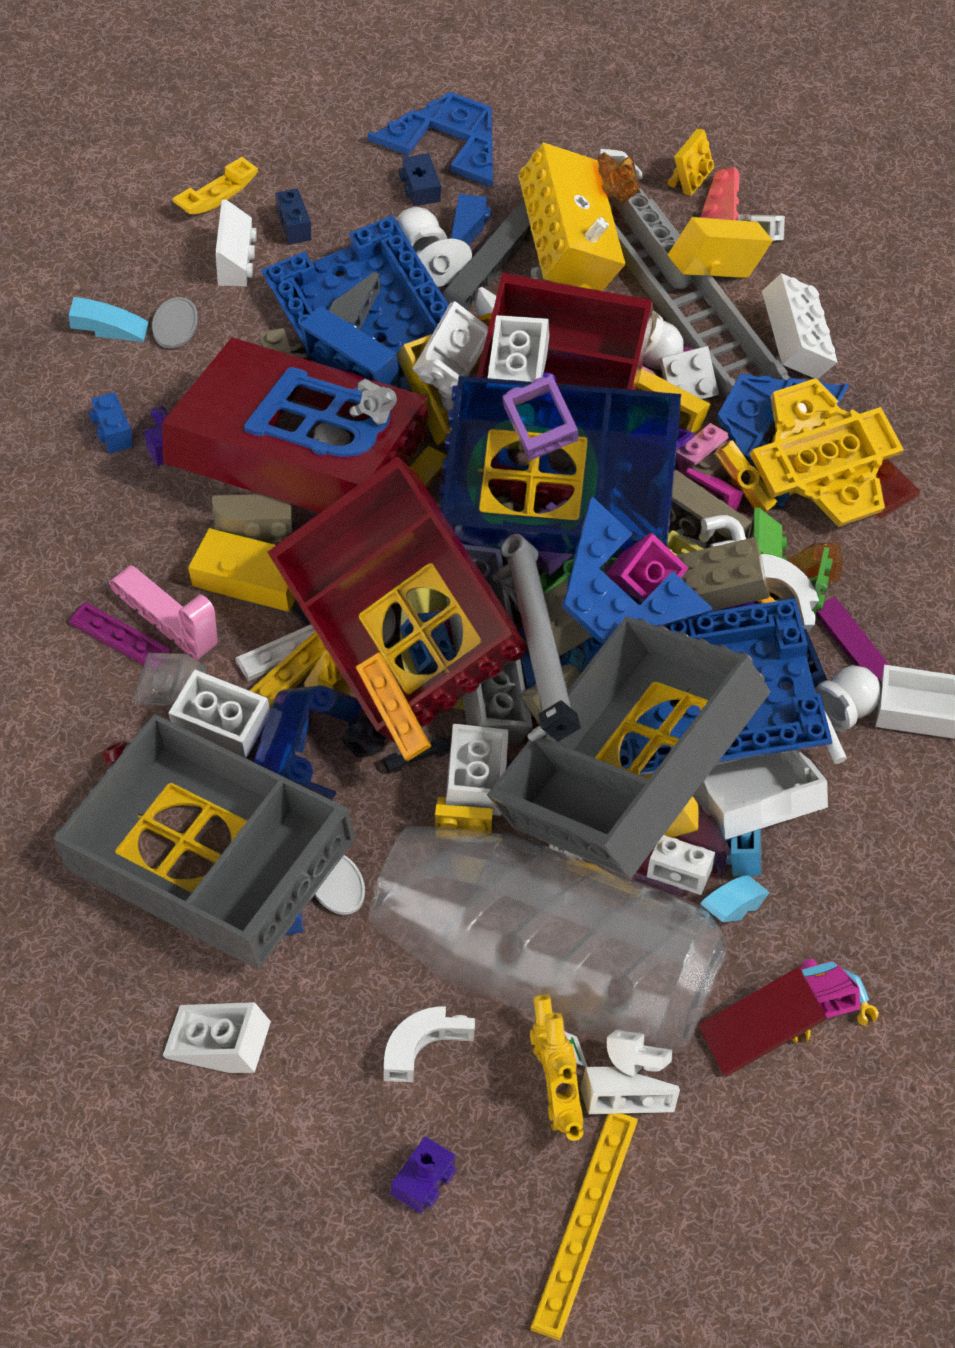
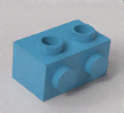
(745, 854)

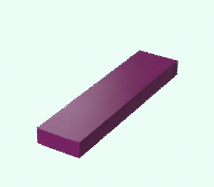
(116, 633)
(850, 637)

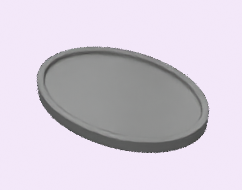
(174, 322)

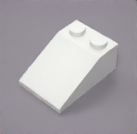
(519, 348)
(475, 765)
(218, 1036)

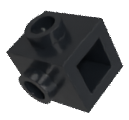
(362, 737)

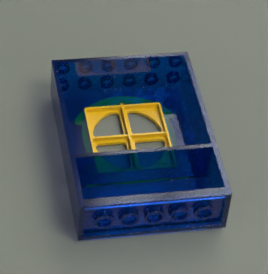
(620, 457)

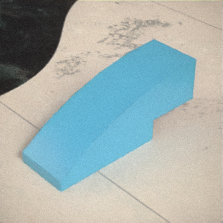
(106, 320)
(735, 899)

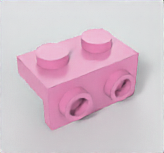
(700, 446)

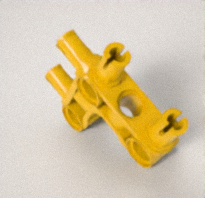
(559, 1065)

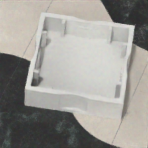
(761, 791)

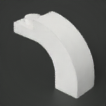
(791, 583)
(417, 1032)

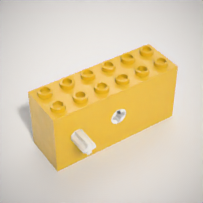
(570, 218)

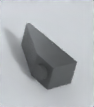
(357, 301)

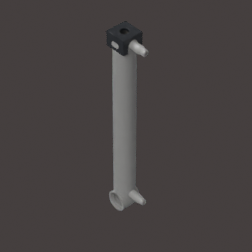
(557, 715)

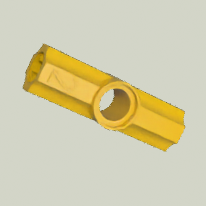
(735, 463)

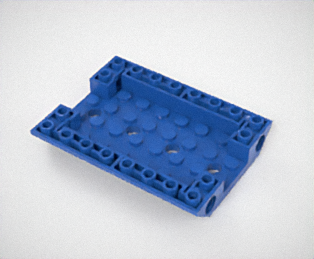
(408, 298)
(778, 646)

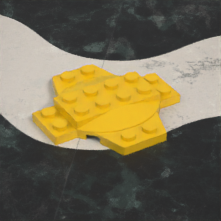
(826, 452)

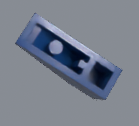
(470, 217)

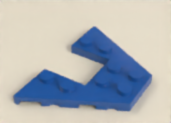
(453, 116)
(749, 412)
(602, 604)

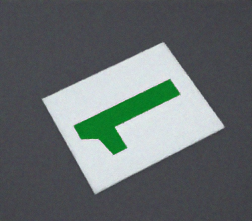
(577, 1049)

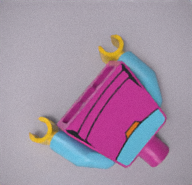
(837, 991)

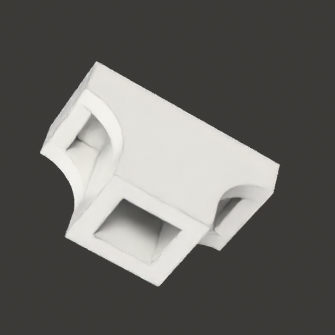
(770, 223)

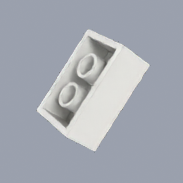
(220, 712)

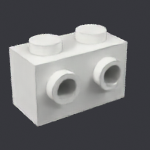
(681, 864)

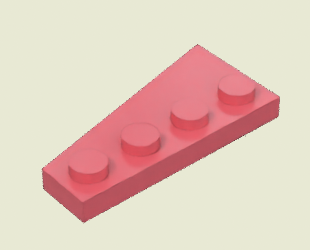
(722, 196)

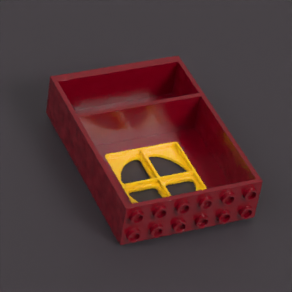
(370, 554)

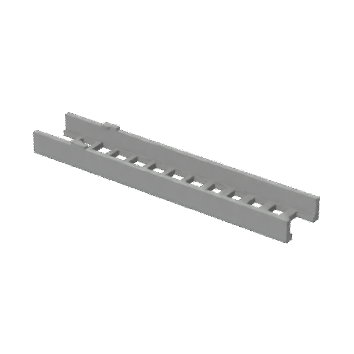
(720, 305)

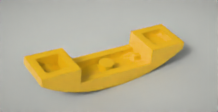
(236, 177)

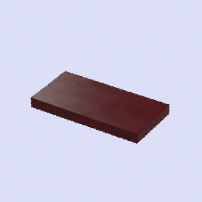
(762, 1021)

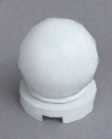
(420, 227)
(662, 342)
(849, 696)

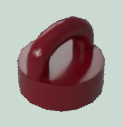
(113, 752)

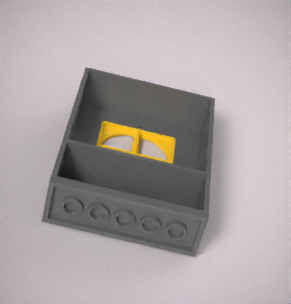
(577, 789)
(277, 855)

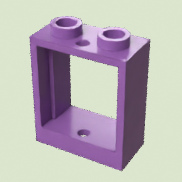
(549, 440)

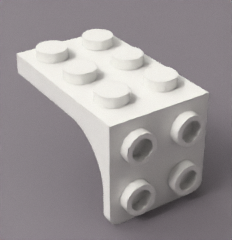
(451, 349)

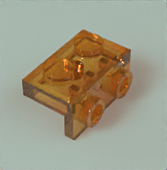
(618, 178)

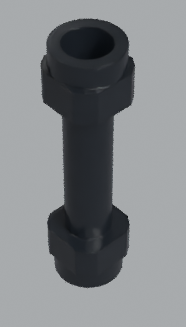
(394, 762)

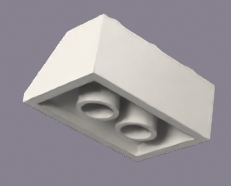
(234, 246)

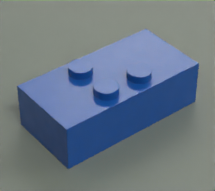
(346, 348)

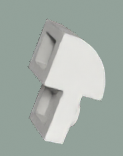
(630, 1054)

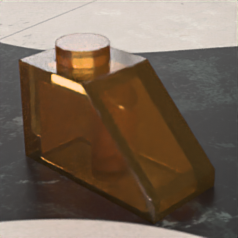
(810, 560)

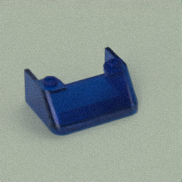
(285, 727)

